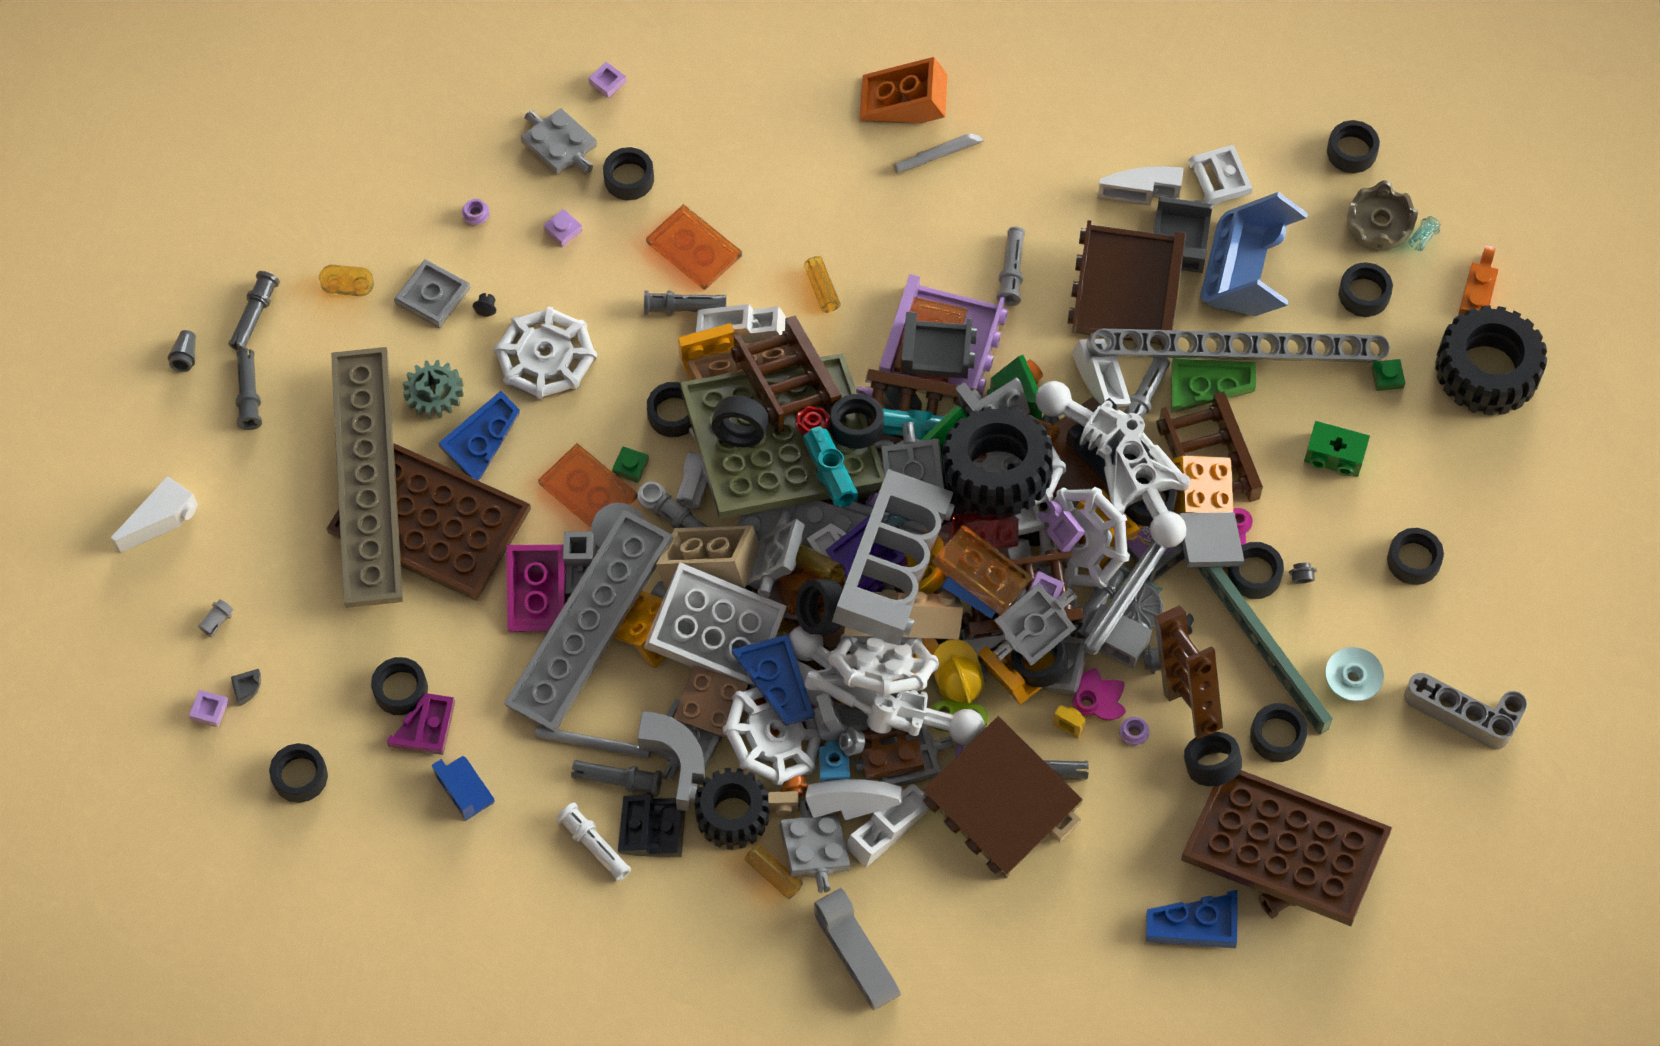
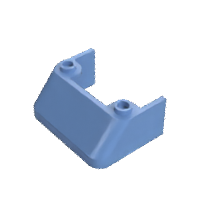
(1240, 253)

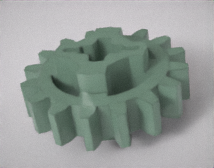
(446, 384)

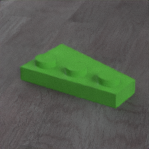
(1198, 380)

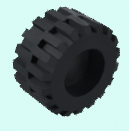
(728, 786)

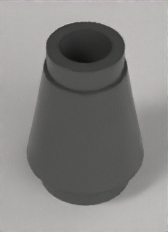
(183, 352)

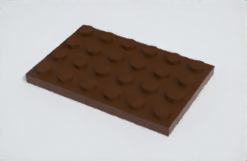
(450, 523)
(1288, 845)

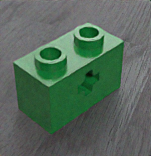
(1349, 443)

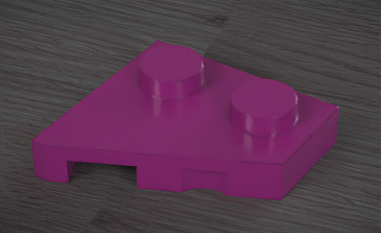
(426, 726)

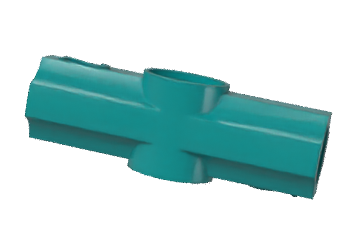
(923, 422)
(830, 467)

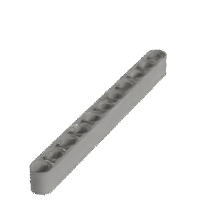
(1250, 340)

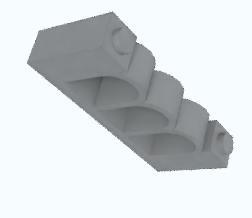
(874, 613)

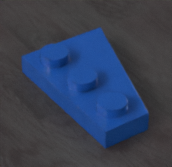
(480, 436)
(778, 677)
(1196, 923)

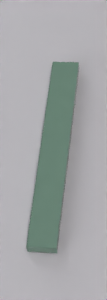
(1267, 648)

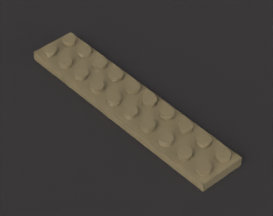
(366, 478)

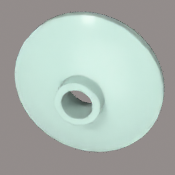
(1360, 664)

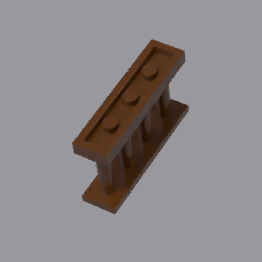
(803, 355)
(906, 388)
(1228, 435)
(982, 627)
(1188, 671)

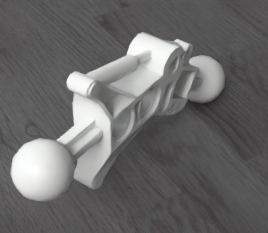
(1104, 429)
(900, 710)

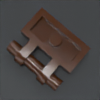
(890, 758)

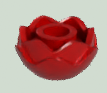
(810, 418)

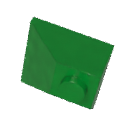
(1018, 369)

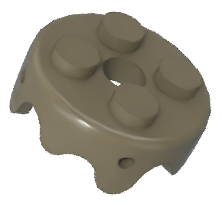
(1386, 202)

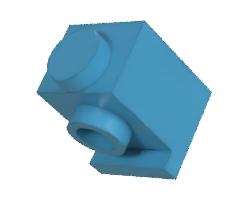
(829, 770)

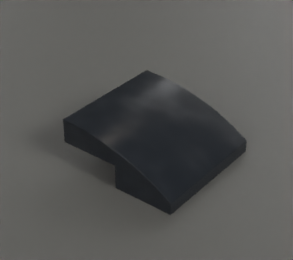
(651, 827)

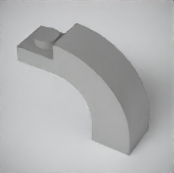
(834, 718)
(673, 738)

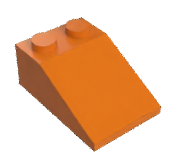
(905, 93)

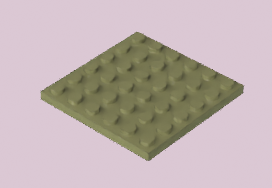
(779, 467)

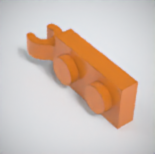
(1480, 282)

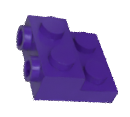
(845, 550)

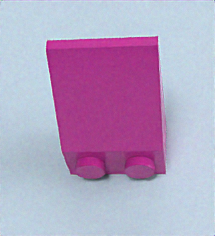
(535, 586)

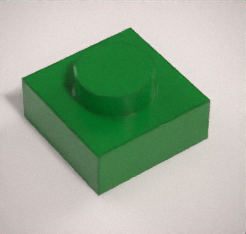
(1388, 374)
(630, 464)

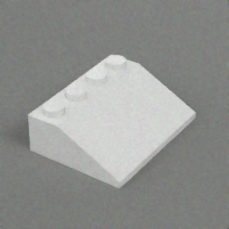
(709, 618)

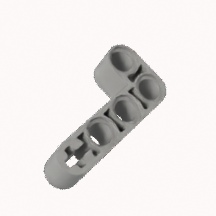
(1464, 705)
(854, 949)

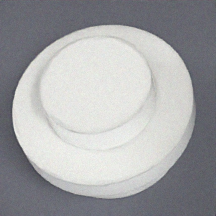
(650, 494)

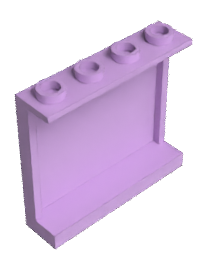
(985, 318)

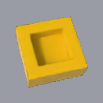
(1069, 720)

